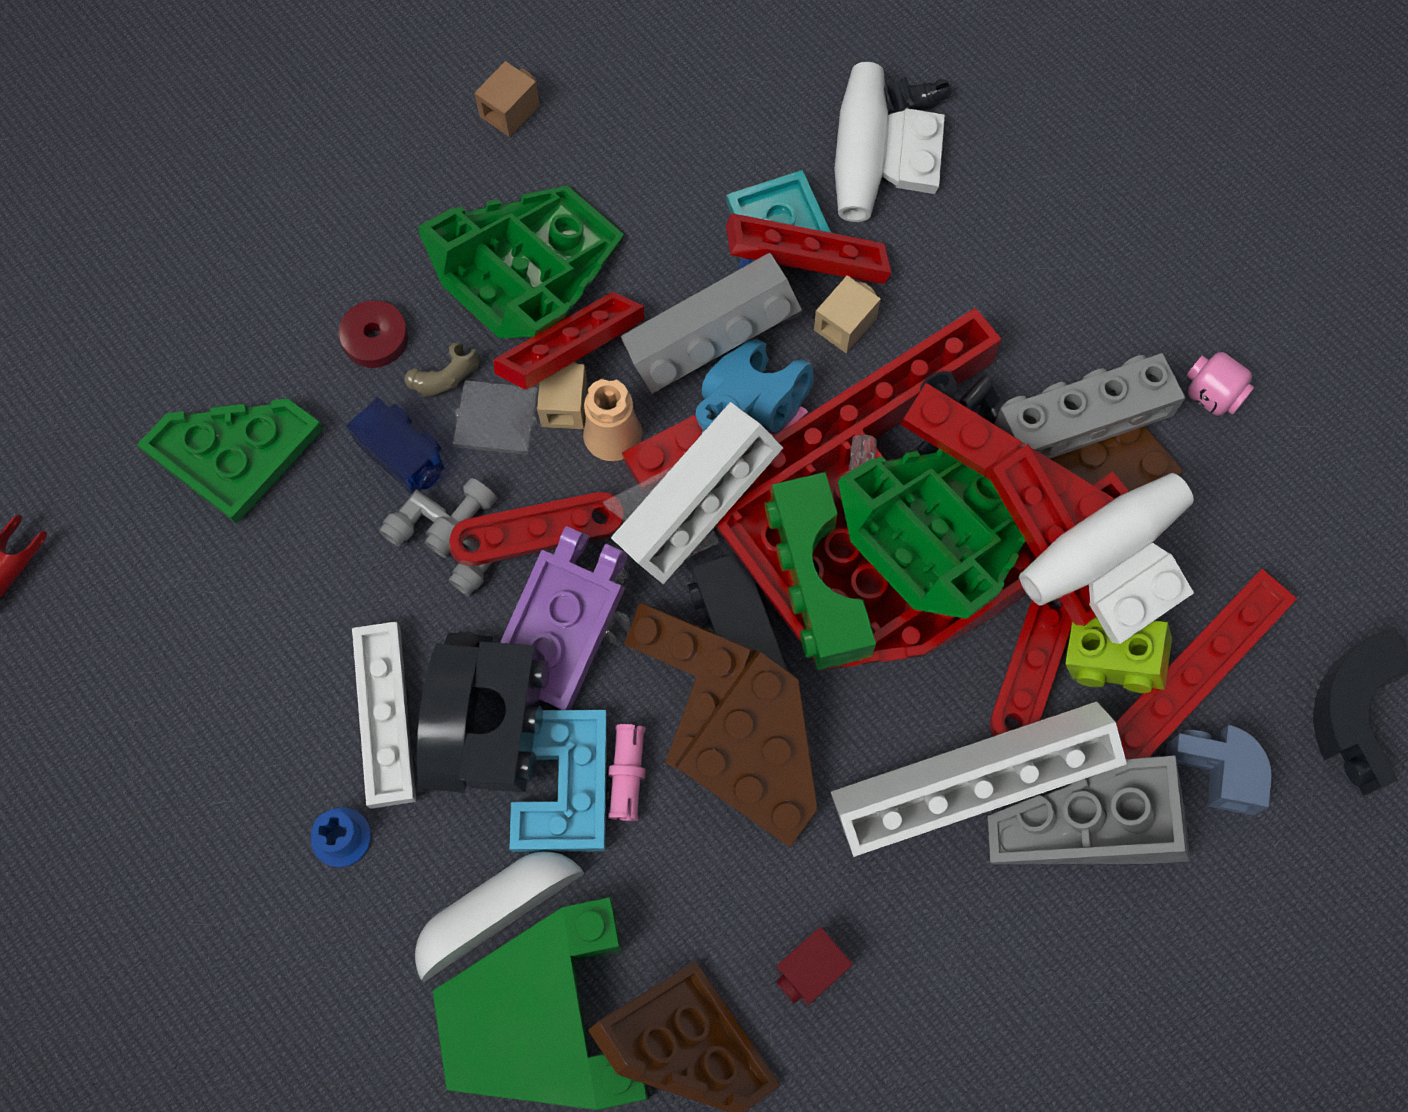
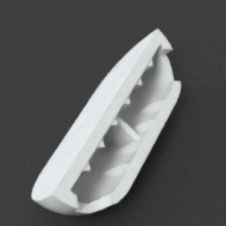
(491, 909)

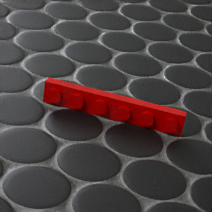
(981, 443)
(1203, 665)

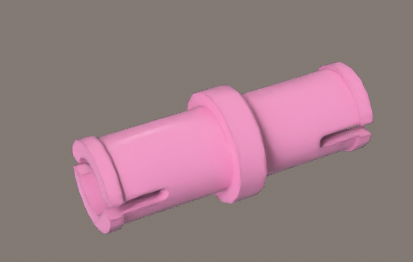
(626, 772)

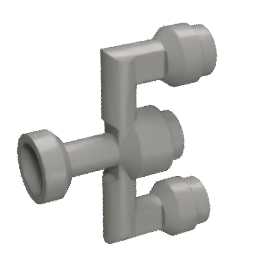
(400, 527)

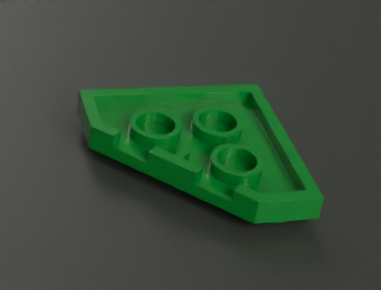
(231, 450)

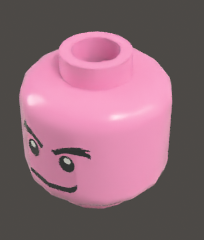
(1219, 383)

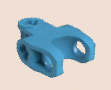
(763, 396)

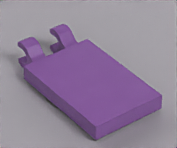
(567, 613)

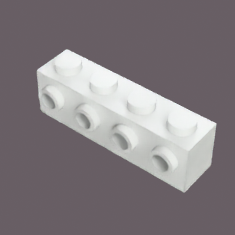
(697, 492)

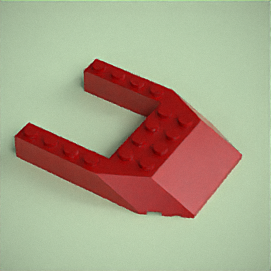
(823, 444)

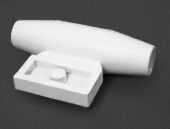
(879, 145)
(1115, 555)

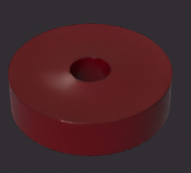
(369, 317)

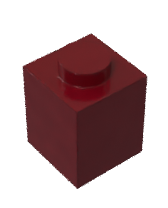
(811, 968)

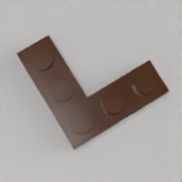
(694, 650)

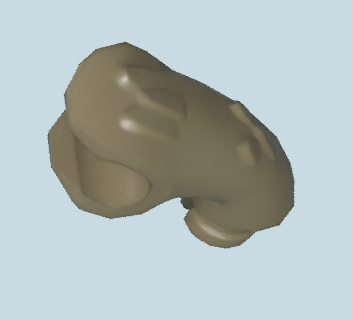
(435, 383)

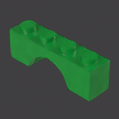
(834, 624)

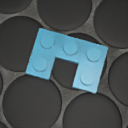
(580, 814)

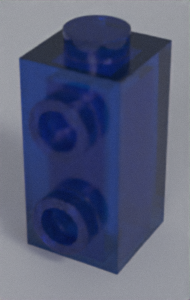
(396, 446)

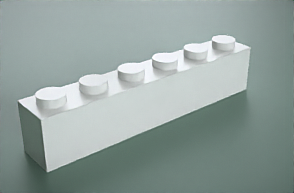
(978, 778)

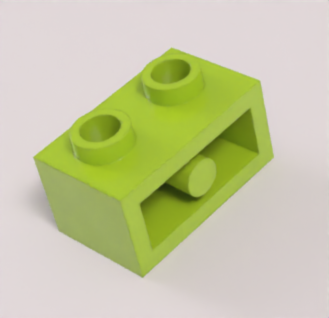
(1135, 663)

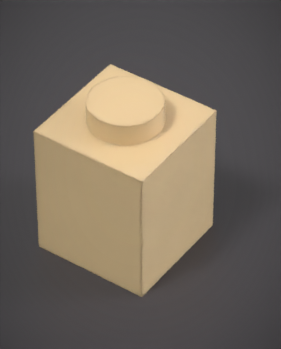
(847, 313)
(563, 398)

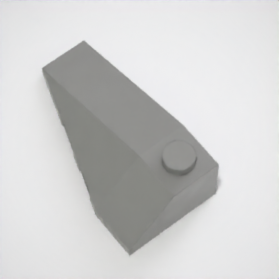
(1106, 819)

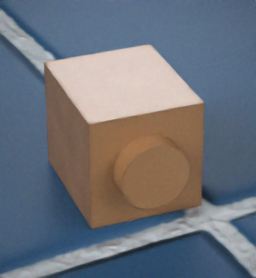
(507, 98)

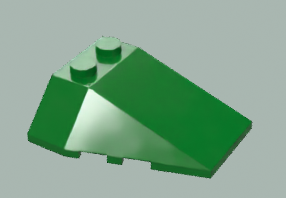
(520, 260)
(932, 530)

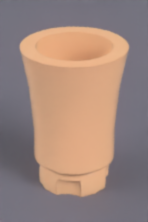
(610, 420)

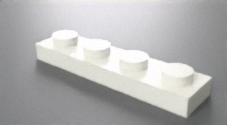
(383, 715)

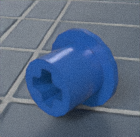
(340, 837)

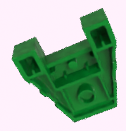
(518, 1017)

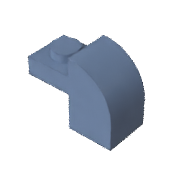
(1237, 765)

